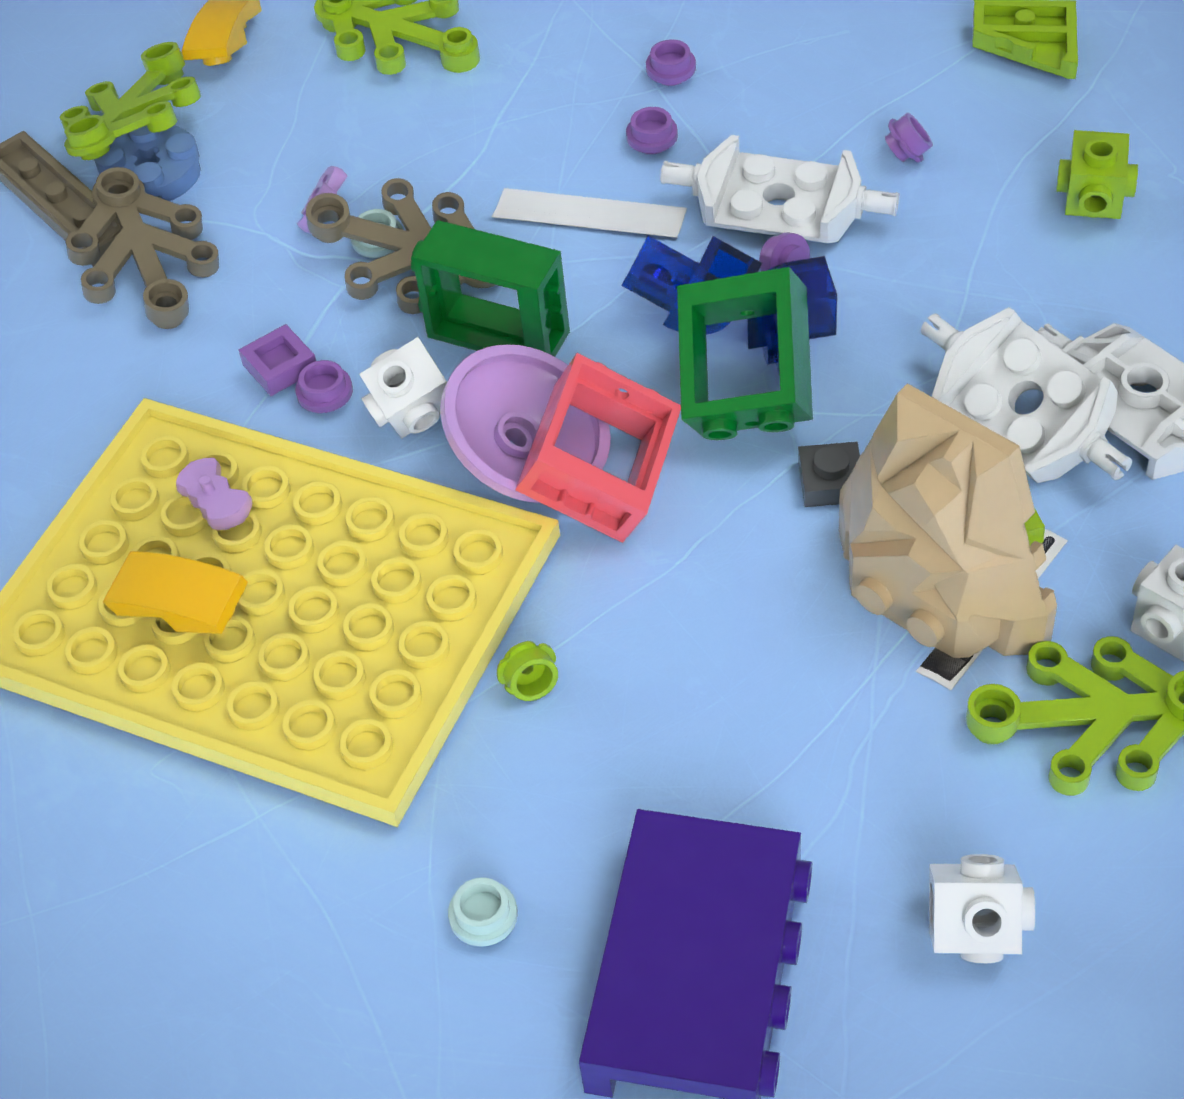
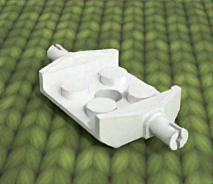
(818, 196)
(1001, 360)
(1144, 421)

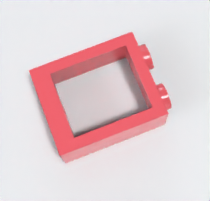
(581, 488)

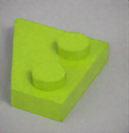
(1029, 33)

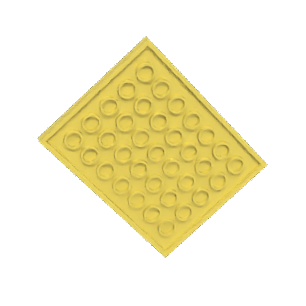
(355, 626)

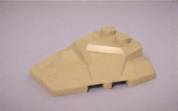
(943, 534)

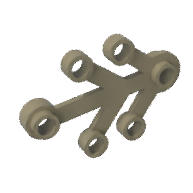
(123, 196)
(335, 208)

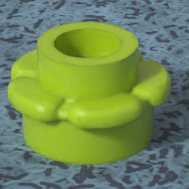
(528, 670)

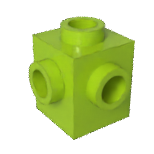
(1097, 174)

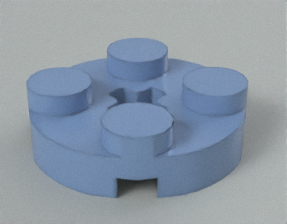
(173, 151)

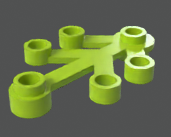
(457, 45)
(92, 134)
(1102, 707)

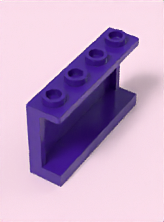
(697, 959)

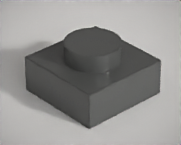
(825, 470)

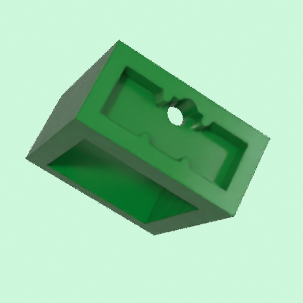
(498, 260)
(737, 299)

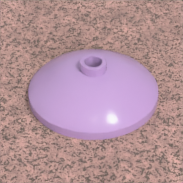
(502, 399)

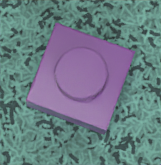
(276, 359)

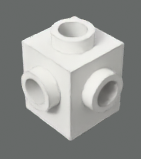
(404, 389)
(1161, 603)
(979, 908)

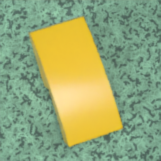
(219, 30)
(178, 589)

